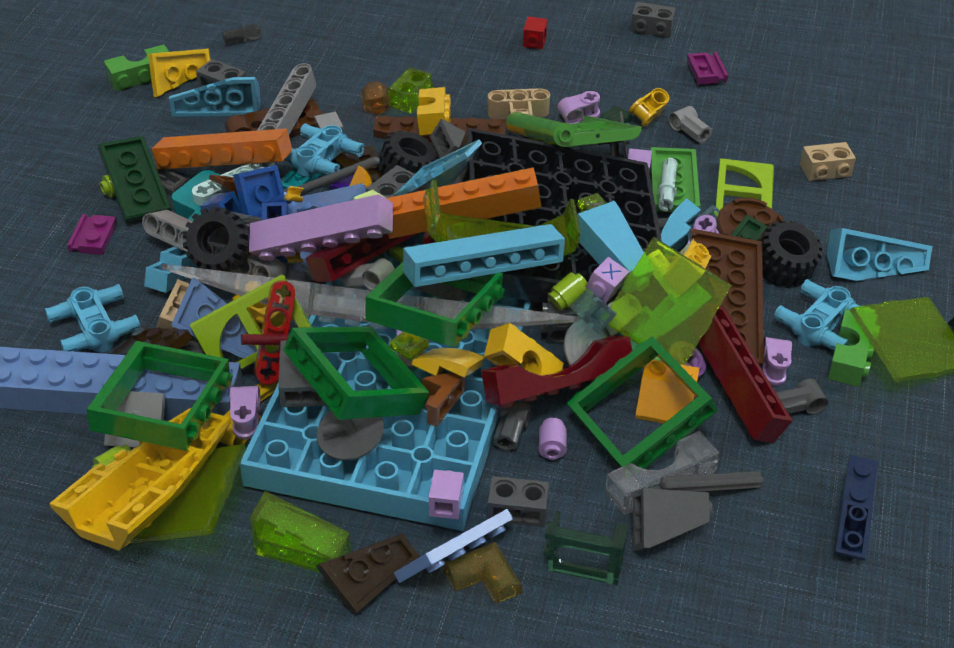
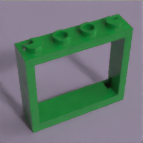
(383, 309)
(306, 350)
(106, 420)
(668, 433)

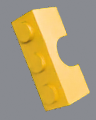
(432, 107)
(512, 347)

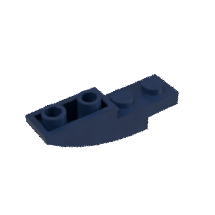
(856, 508)

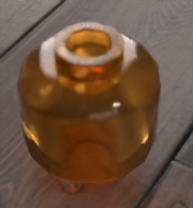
(375, 97)

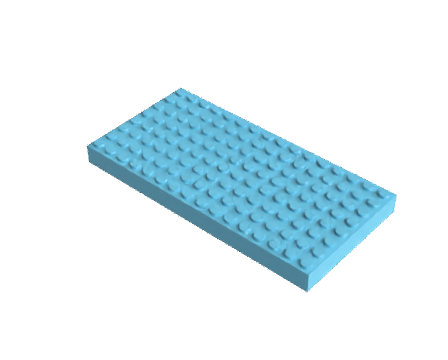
(400, 469)

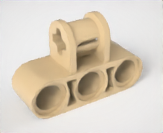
(527, 101)

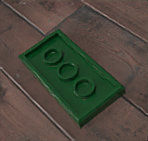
(134, 178)

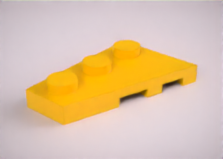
(174, 68)

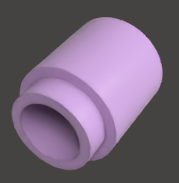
(552, 438)

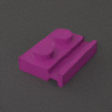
(707, 68)
(92, 234)

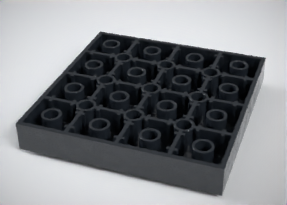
(563, 176)

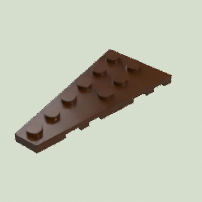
(385, 125)
(739, 264)

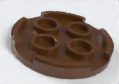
(734, 212)

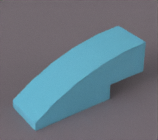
(677, 226)
(162, 279)

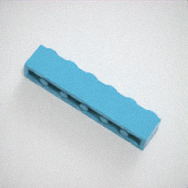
(482, 255)

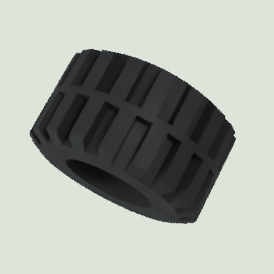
(407, 151)
(198, 236)
(789, 253)

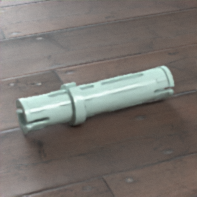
(667, 187)

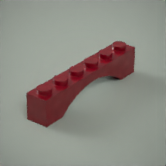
(513, 383)

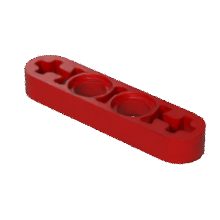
(268, 328)

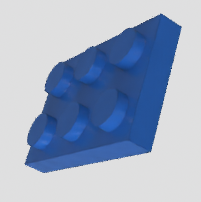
(257, 188)

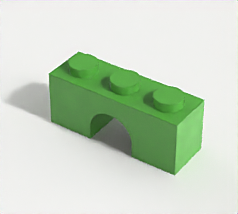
(126, 73)
(850, 361)

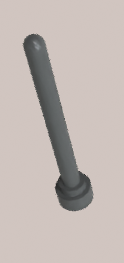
(338, 175)

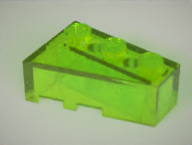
(295, 535)

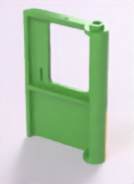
(571, 134)

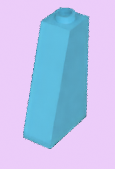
(609, 235)

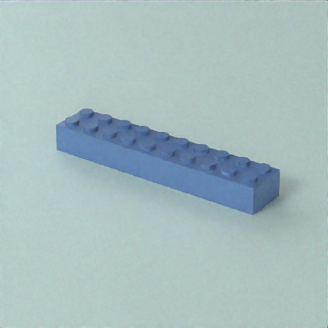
(72, 380)

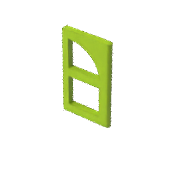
(758, 172)
(211, 326)

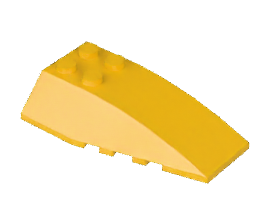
(129, 493)

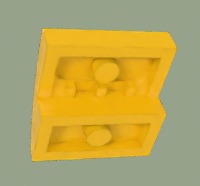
(452, 359)

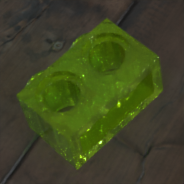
(405, 89)

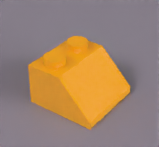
(663, 392)

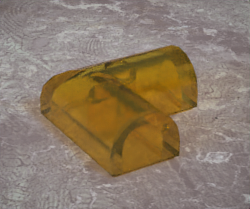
(484, 565)

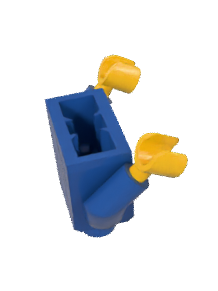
(280, 207)

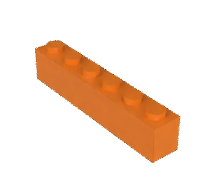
(222, 149)
(474, 199)

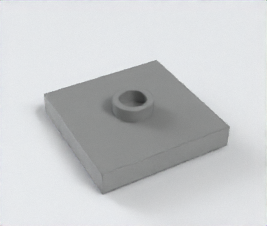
(141, 404)

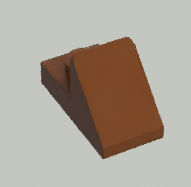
(443, 395)

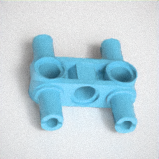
(321, 149)
(88, 309)
(821, 318)

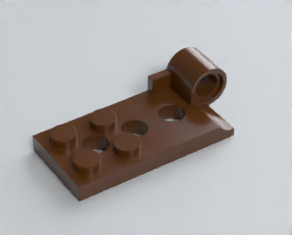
(253, 120)

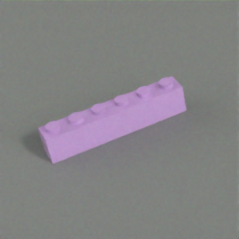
(321, 227)

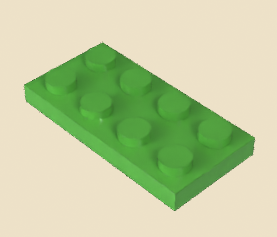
(686, 175)

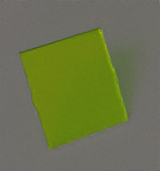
(668, 300)
(908, 337)
(201, 501)

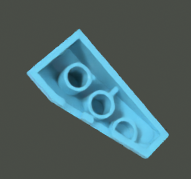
(220, 98)
(443, 170)
(867, 256)

